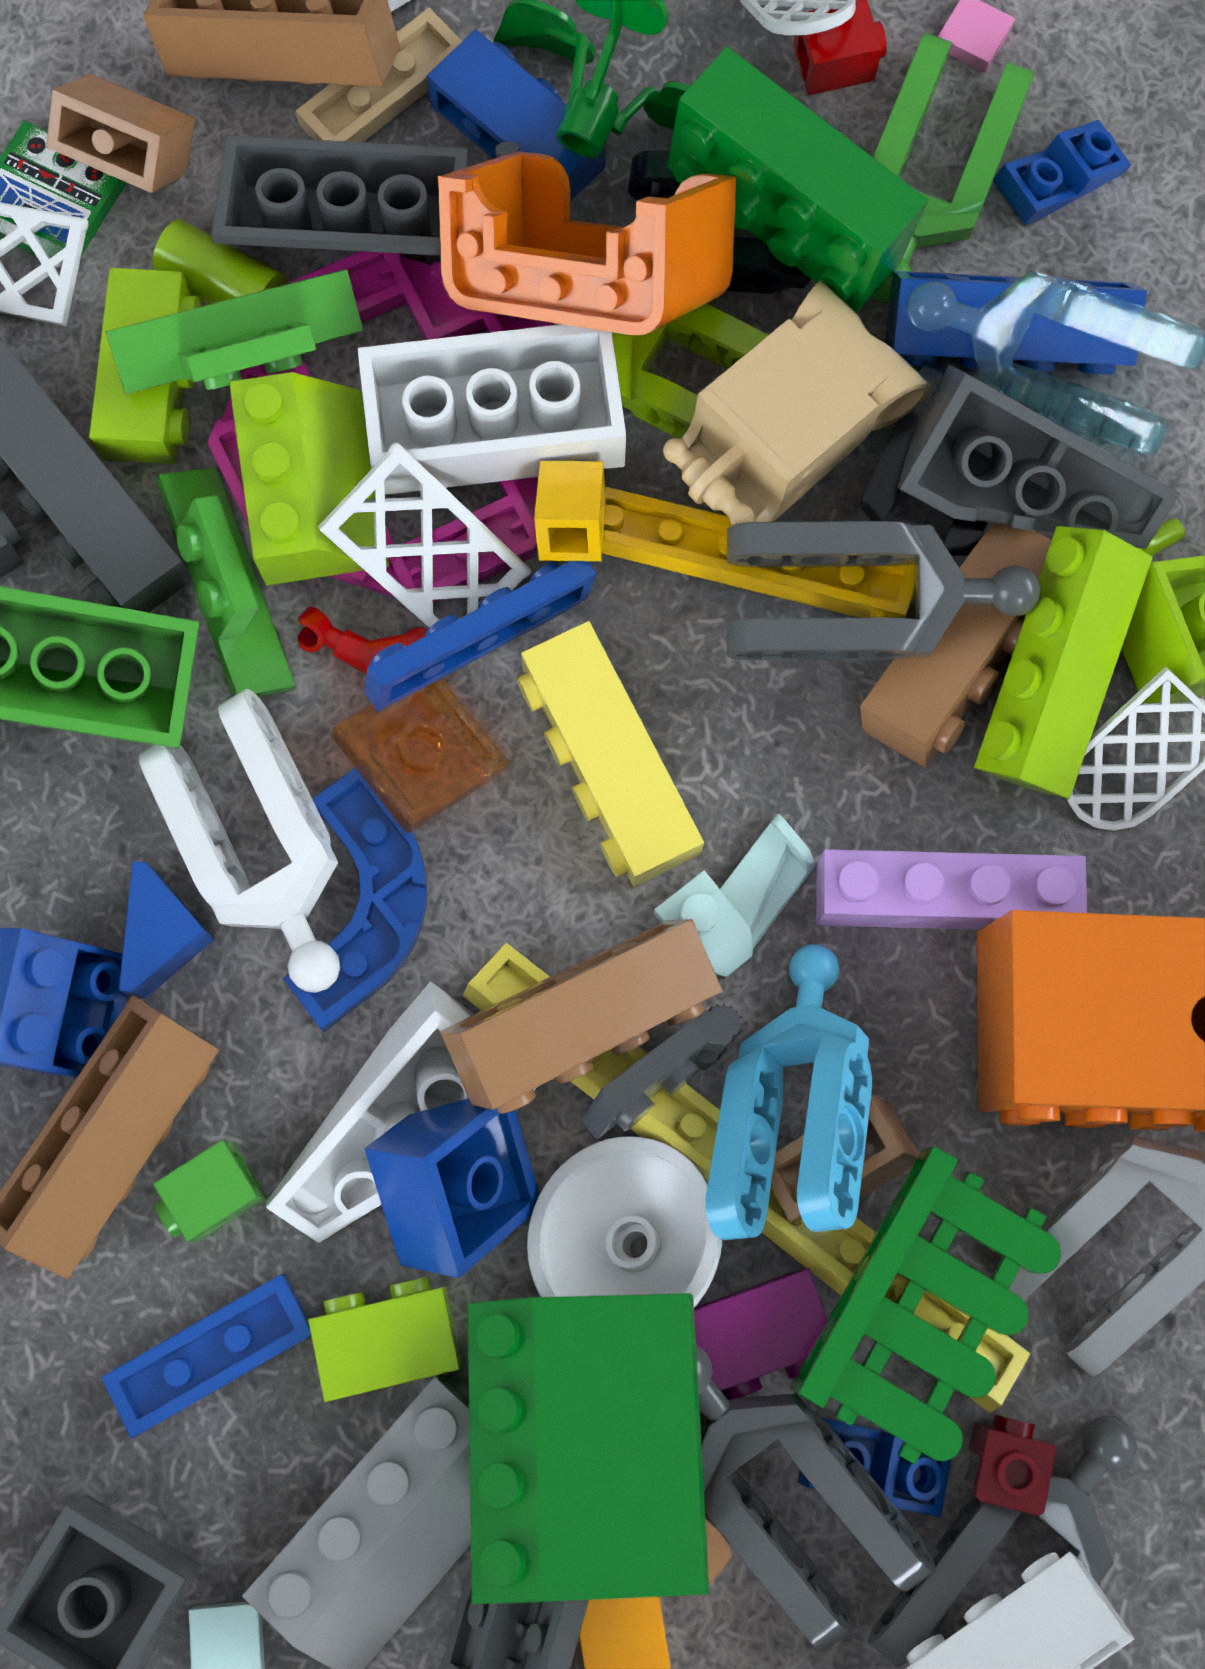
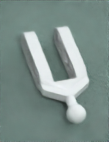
(285, 896)

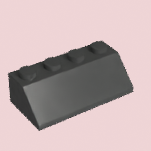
(332, 194)

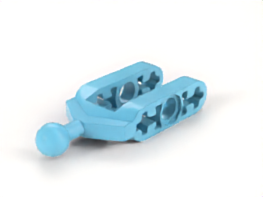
(753, 1108)

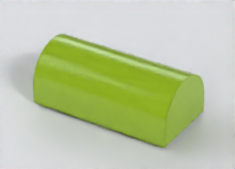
(211, 269)

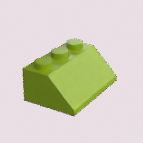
(298, 460)

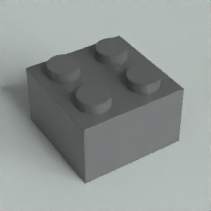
(95, 1593)

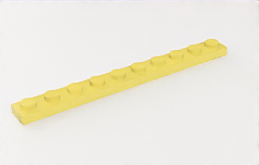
(690, 1126)

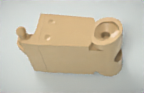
(792, 411)

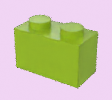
(384, 1341)

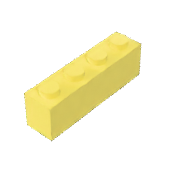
(610, 754)

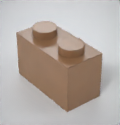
(120, 132)

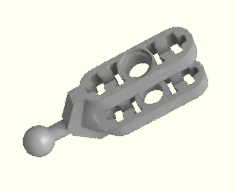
(1159, 1284)

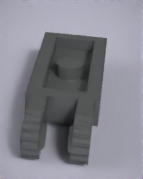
(666, 1066)

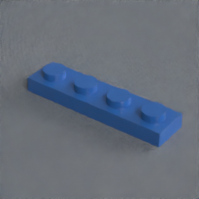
(457, 642)

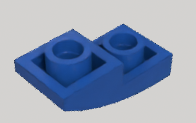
(1062, 173)
(909, 1486)

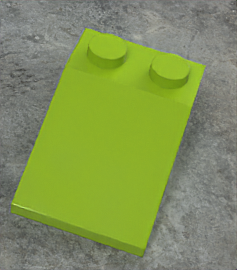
(1169, 627)

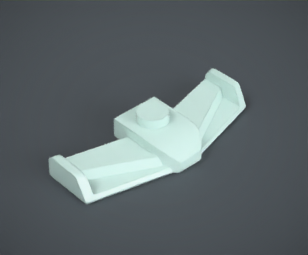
(748, 902)

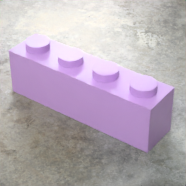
(943, 887)

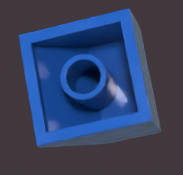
(452, 1184)

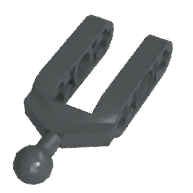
(938, 590)
(740, 1431)
(981, 1526)

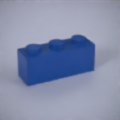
(498, 101)

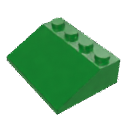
(585, 1449)

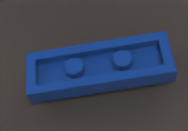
(207, 1355)

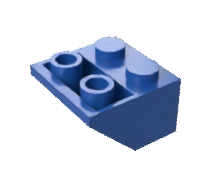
(55, 1001)

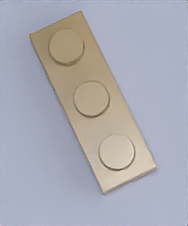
(356, 112)

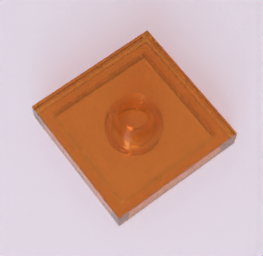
(420, 753)

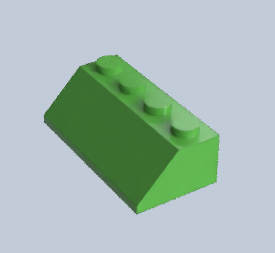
(94, 668)

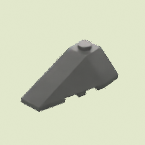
(1009, 466)

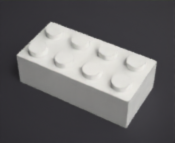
(493, 404)

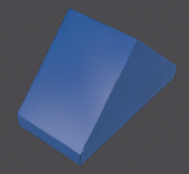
(158, 933)

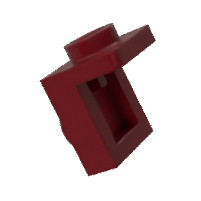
(1012, 1465)

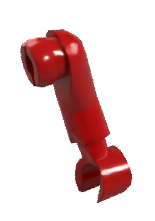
(347, 645)

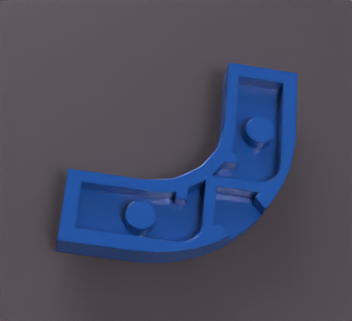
(389, 902)

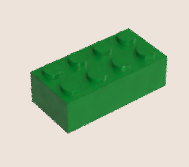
(797, 179)

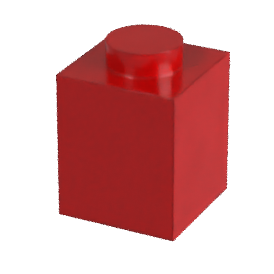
(842, 54)

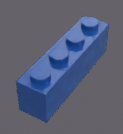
(1042, 343)

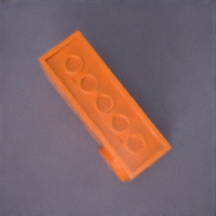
(1092, 1019)

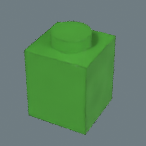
(207, 1192)

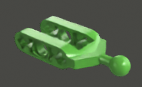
(943, 220)

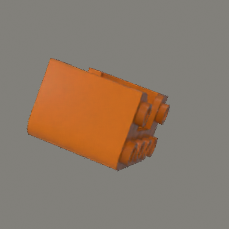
(521, 256)

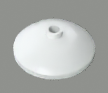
(605, 1202)

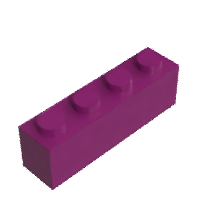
(760, 1331)

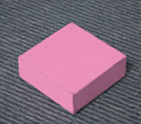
(976, 32)

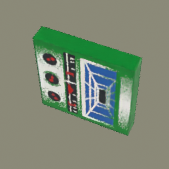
(52, 183)

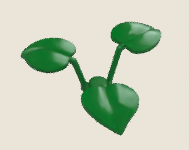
(592, 108)

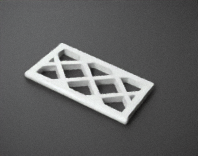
(29, 222)
(433, 496)

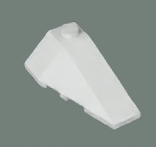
(404, 1075)

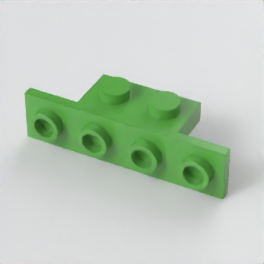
(236, 334)
(225, 582)

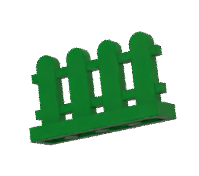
(897, 1330)

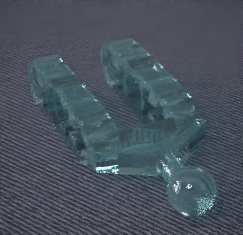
(1002, 326)

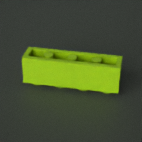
(1064, 661)

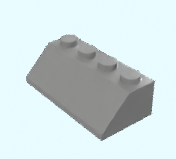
(377, 1538)

